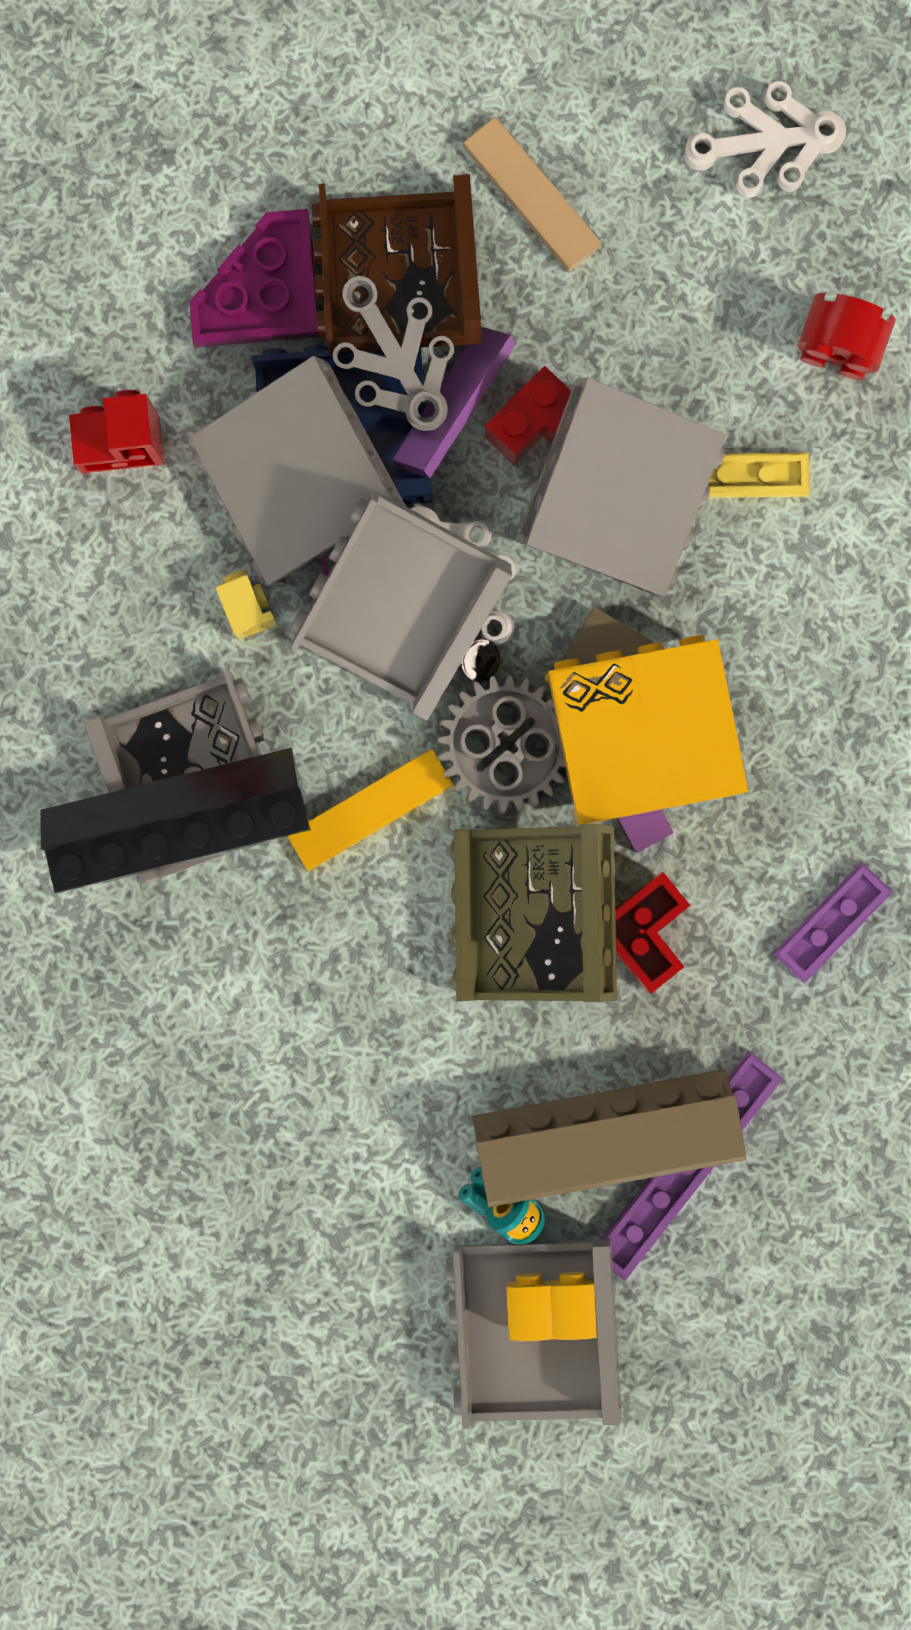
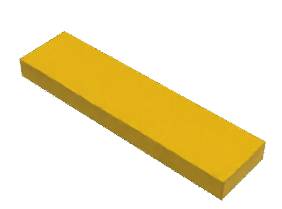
(371, 810)

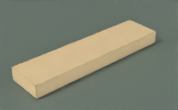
(532, 194)

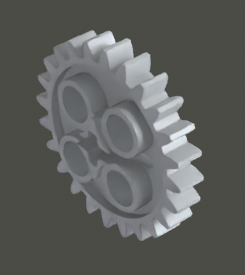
(480, 716)

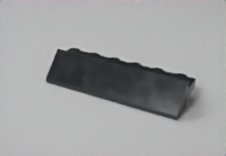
(173, 821)

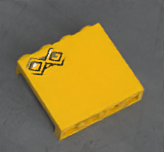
(647, 730)

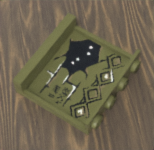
(535, 914)

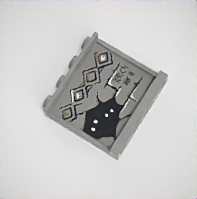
(174, 738)

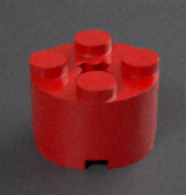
(846, 335)

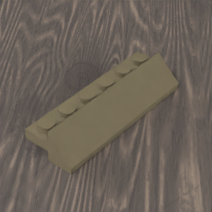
(609, 1138)

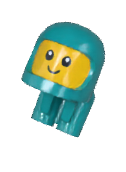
(515, 1222)

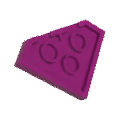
(261, 287)

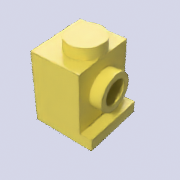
(244, 605)

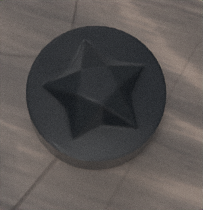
(480, 660)

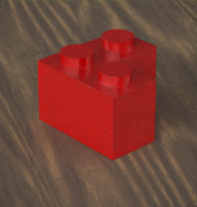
(529, 416)
(117, 435)
(637, 930)

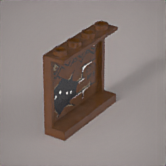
(409, 251)

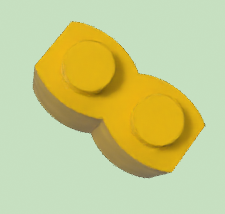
(551, 1307)

